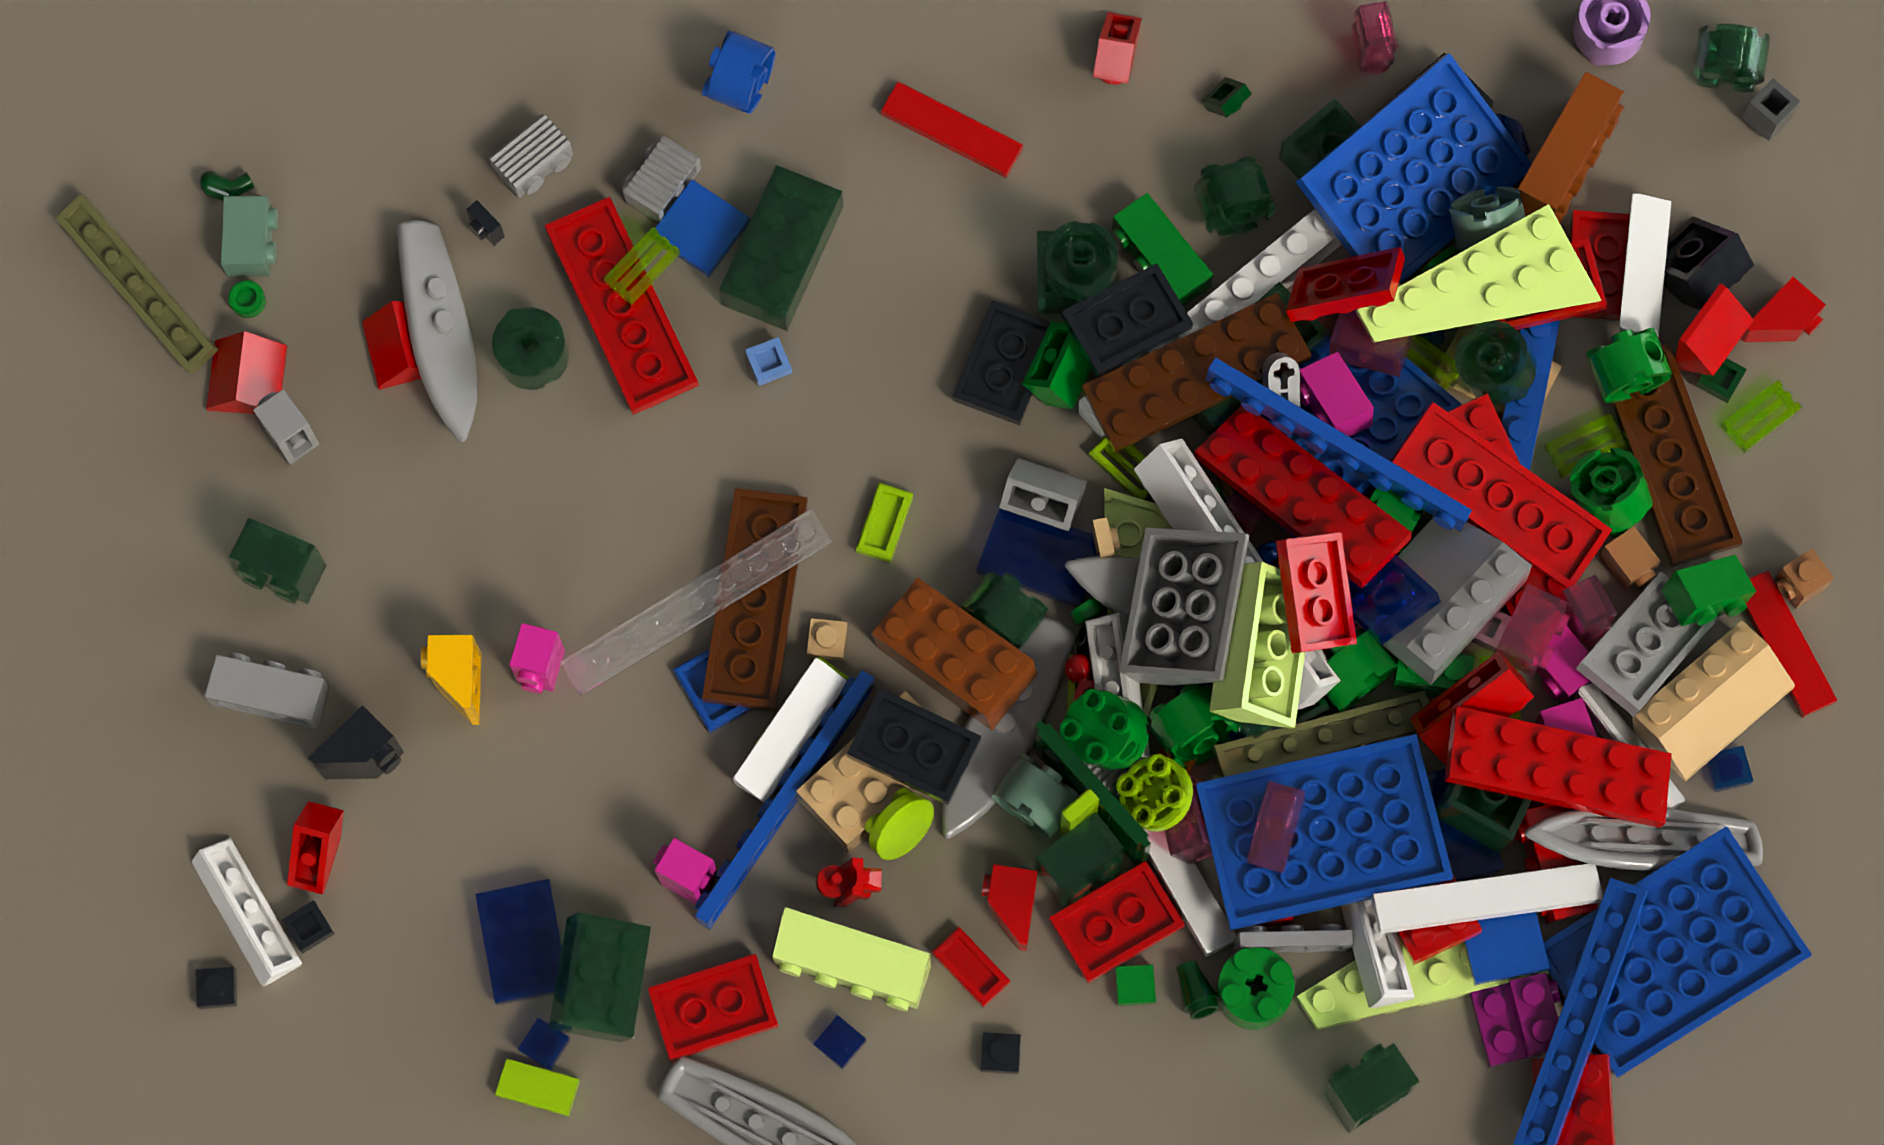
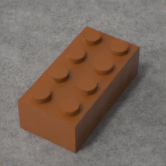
(1572, 147)
(954, 653)

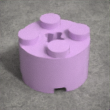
(1611, 29)

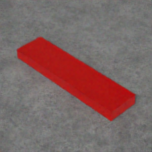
(952, 129)
(1779, 629)

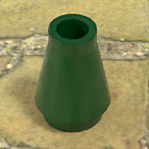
(1196, 991)

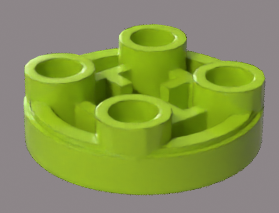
(1156, 792)
(900, 824)

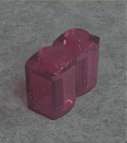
(1374, 37)

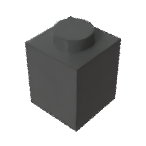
(1770, 109)

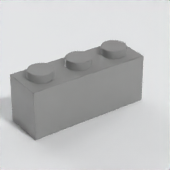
(267, 690)

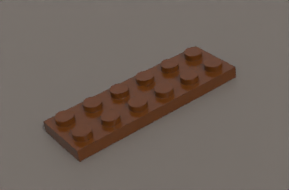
(1172, 380)
(1678, 469)
(753, 631)

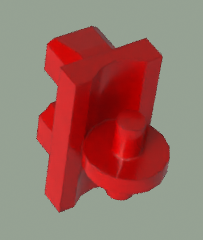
(848, 882)

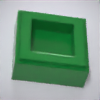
(1135, 985)

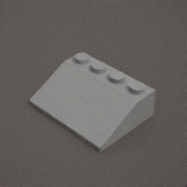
(1474, 581)
(1183, 606)

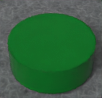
(247, 299)
(1087, 611)

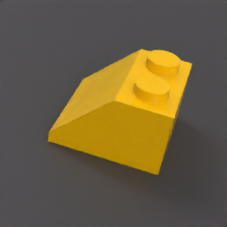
(455, 670)

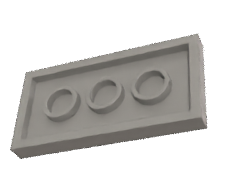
(1641, 649)

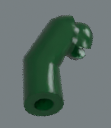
(218, 186)

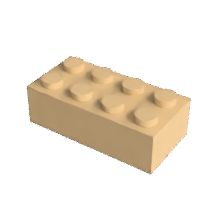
(847, 795)

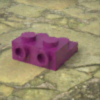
(1516, 1018)

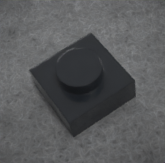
(484, 224)
(308, 926)
(216, 987)
(1000, 1053)

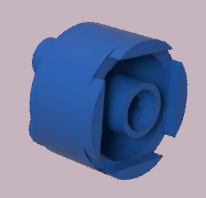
(739, 72)

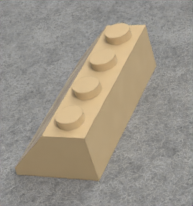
(1713, 700)

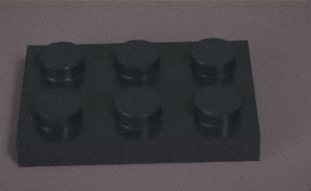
(1127, 320)
(1001, 362)
(914, 746)

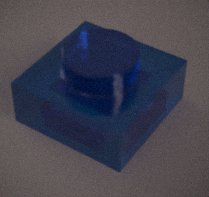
(1730, 769)
(840, 1042)
(544, 1044)

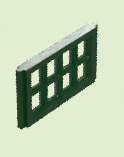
(1075, 774)

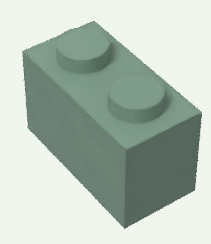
(248, 236)

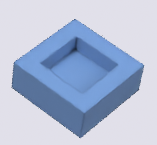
(768, 361)

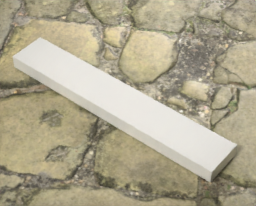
(1487, 898)

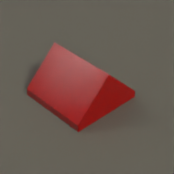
(1712, 333)
(390, 346)
(245, 372)

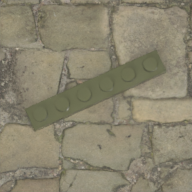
(137, 284)
(1322, 735)

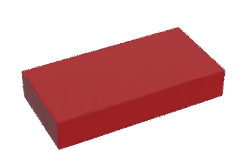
(971, 967)

